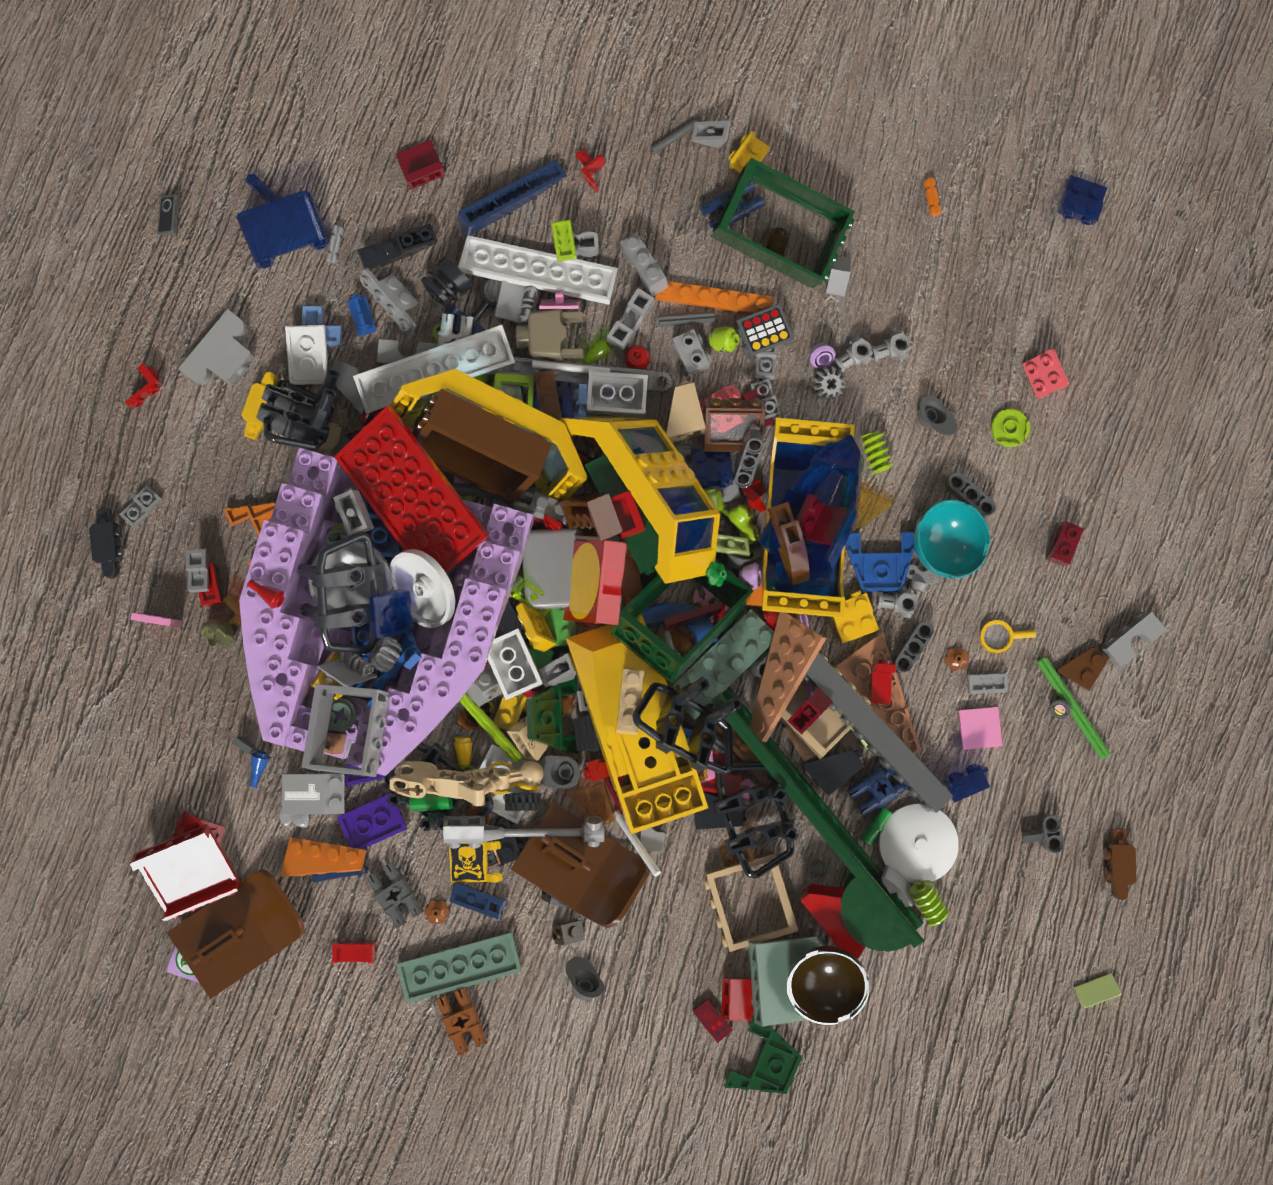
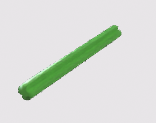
(1076, 712)

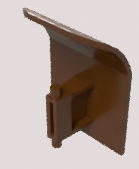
(585, 878)
(237, 932)

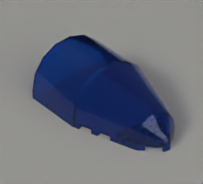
(836, 482)

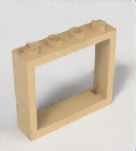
(721, 919)

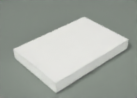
(306, 354)

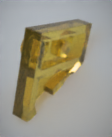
(870, 507)

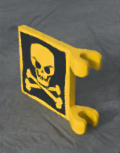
(472, 863)

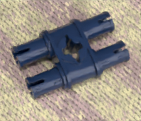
(743, 209)
(870, 784)

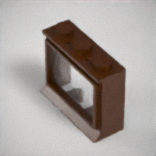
(730, 421)

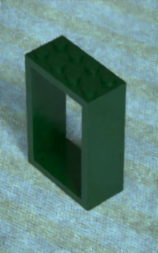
(799, 194)
(642, 545)
(654, 650)

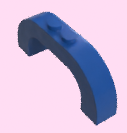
(658, 612)

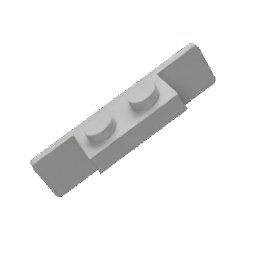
(392, 297)

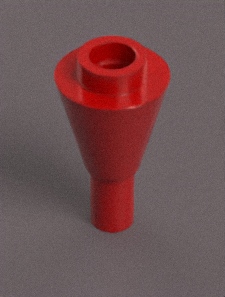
(271, 596)

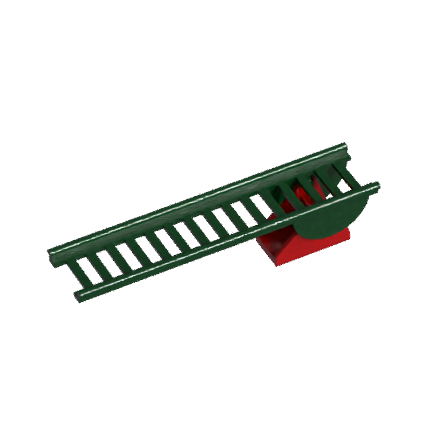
(862, 910)

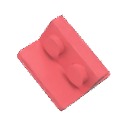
(1046, 373)

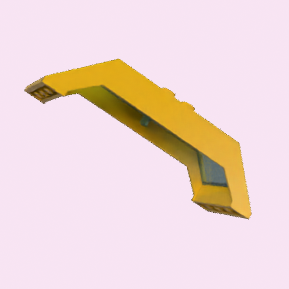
(562, 469)

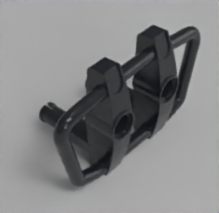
(298, 413)
(337, 577)
(704, 731)
(435, 818)
(769, 832)

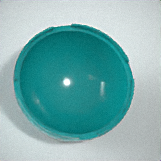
(951, 539)

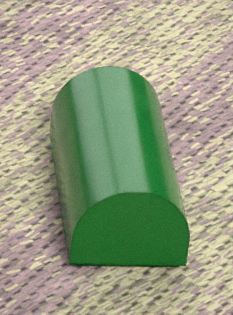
(430, 802)

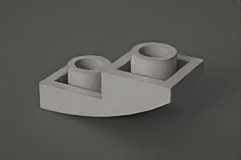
(766, 364)
(770, 400)
(141, 507)
(897, 883)

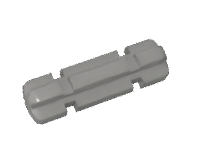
(334, 244)

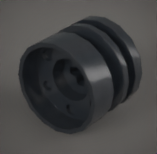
(446, 283)

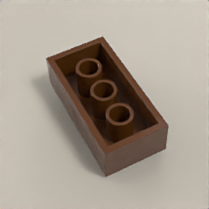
(592, 514)

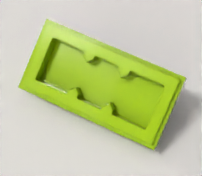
(563, 240)

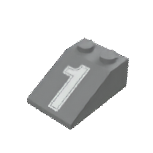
(313, 793)

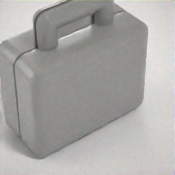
(549, 566)

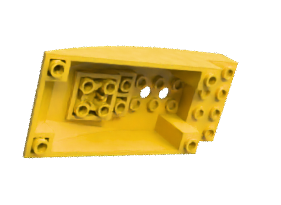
(645, 794)

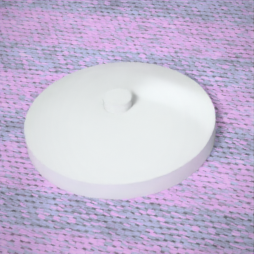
(428, 586)
(918, 843)

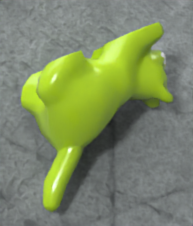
(742, 518)

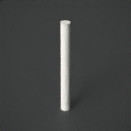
(567, 367)
(637, 844)

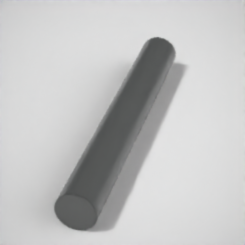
(674, 136)

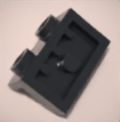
(510, 846)

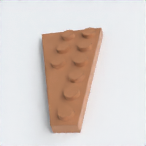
(788, 661)
(858, 670)

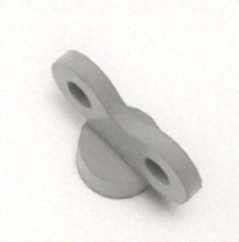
(920, 578)

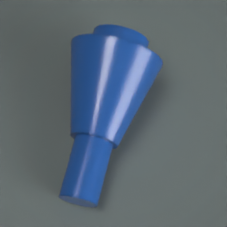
(258, 763)

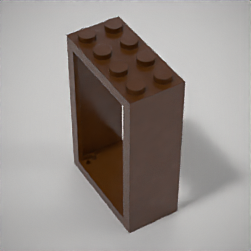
(480, 446)

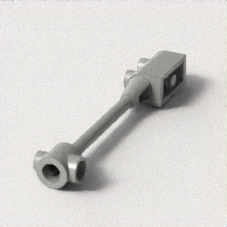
(475, 831)

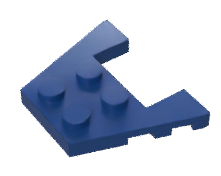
(880, 570)
(408, 657)

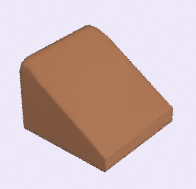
(335, 742)

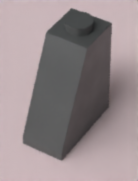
(346, 383)

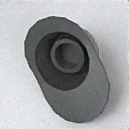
(935, 416)
(737, 562)
(560, 771)
(584, 979)

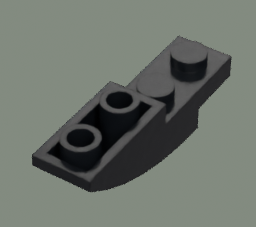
(397, 248)

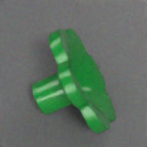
(716, 574)

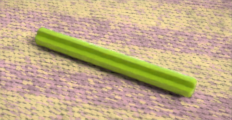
(489, 726)

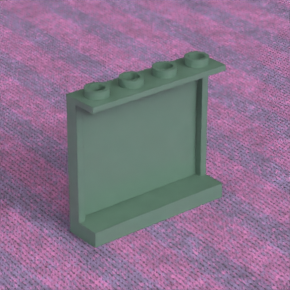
(769, 976)

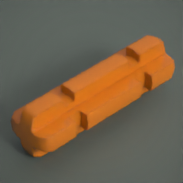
(932, 196)

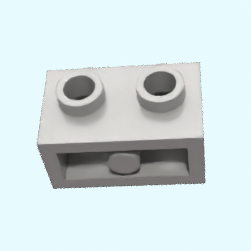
(691, 353)
(353, 512)
(484, 688)

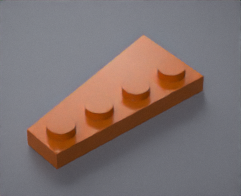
(315, 857)

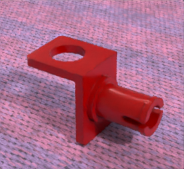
(590, 166)

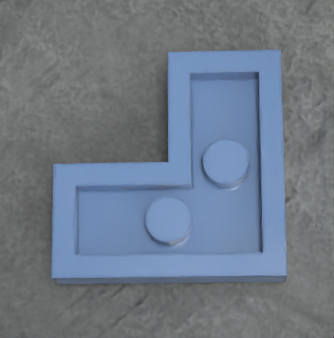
(314, 316)
(581, 400)

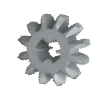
(836, 379)
(385, 654)

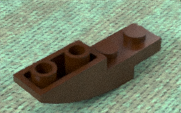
(792, 543)

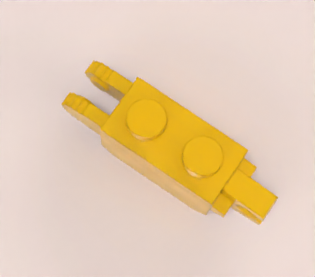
(254, 426)

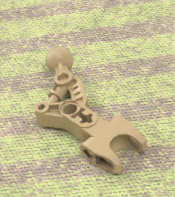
(461, 785)

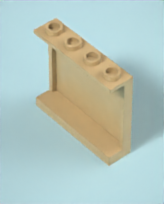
(825, 730)

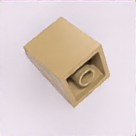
(685, 414)

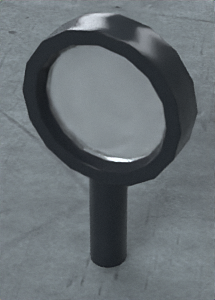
(489, 292)

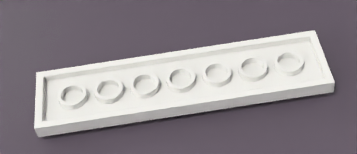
(538, 269)
(470, 355)

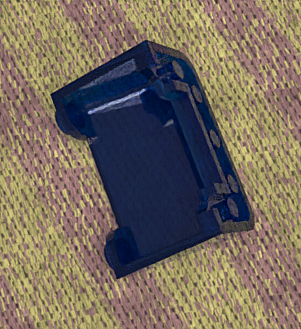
(282, 227)

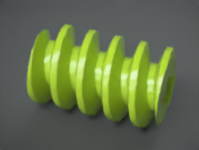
(876, 452)
(929, 901)

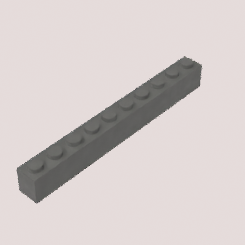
(878, 736)

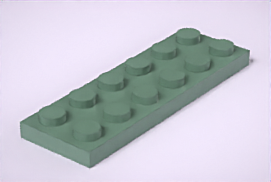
(728, 658)
(459, 967)

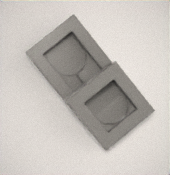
(198, 570)

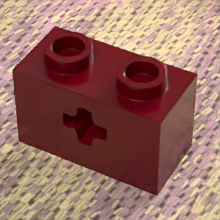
(1064, 543)
(810, 711)

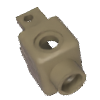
(546, 335)

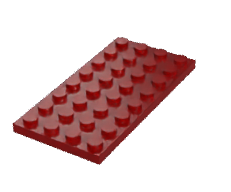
(410, 491)

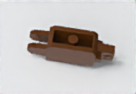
(1120, 863)

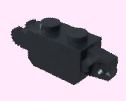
(105, 543)

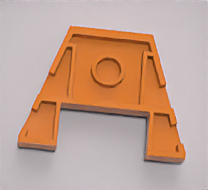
(255, 513)

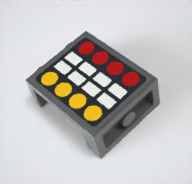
(764, 331)

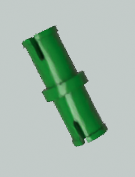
(876, 826)

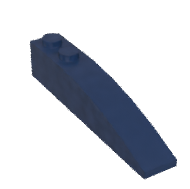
(509, 198)

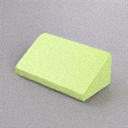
(733, 545)
(1097, 990)

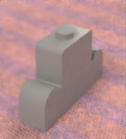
(220, 352)

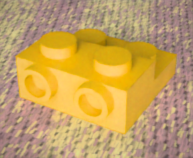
(857, 618)
(535, 628)

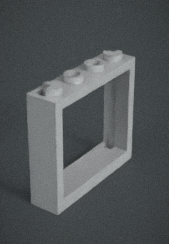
(319, 725)

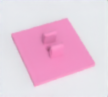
(559, 302)

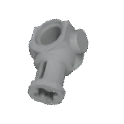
(890, 349)
(853, 356)
(896, 602)

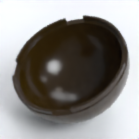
(828, 985)

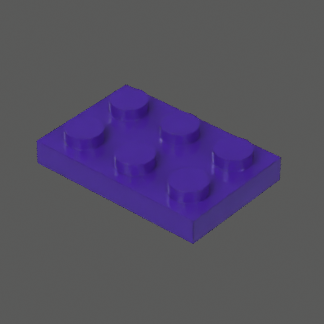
(372, 823)

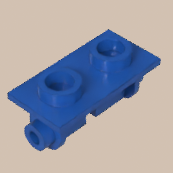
(361, 315)

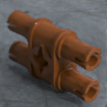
(456, 1030)

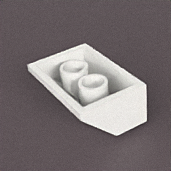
(617, 394)
(513, 665)

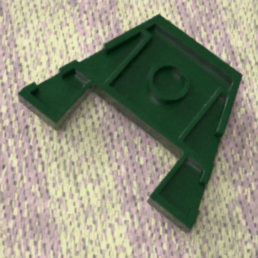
(545, 717)
(774, 1066)

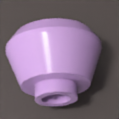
(821, 355)
(751, 575)

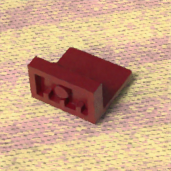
(420, 165)
(819, 521)

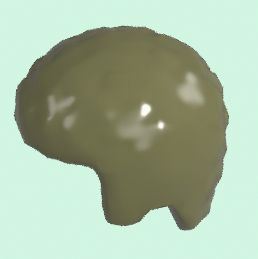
(218, 632)

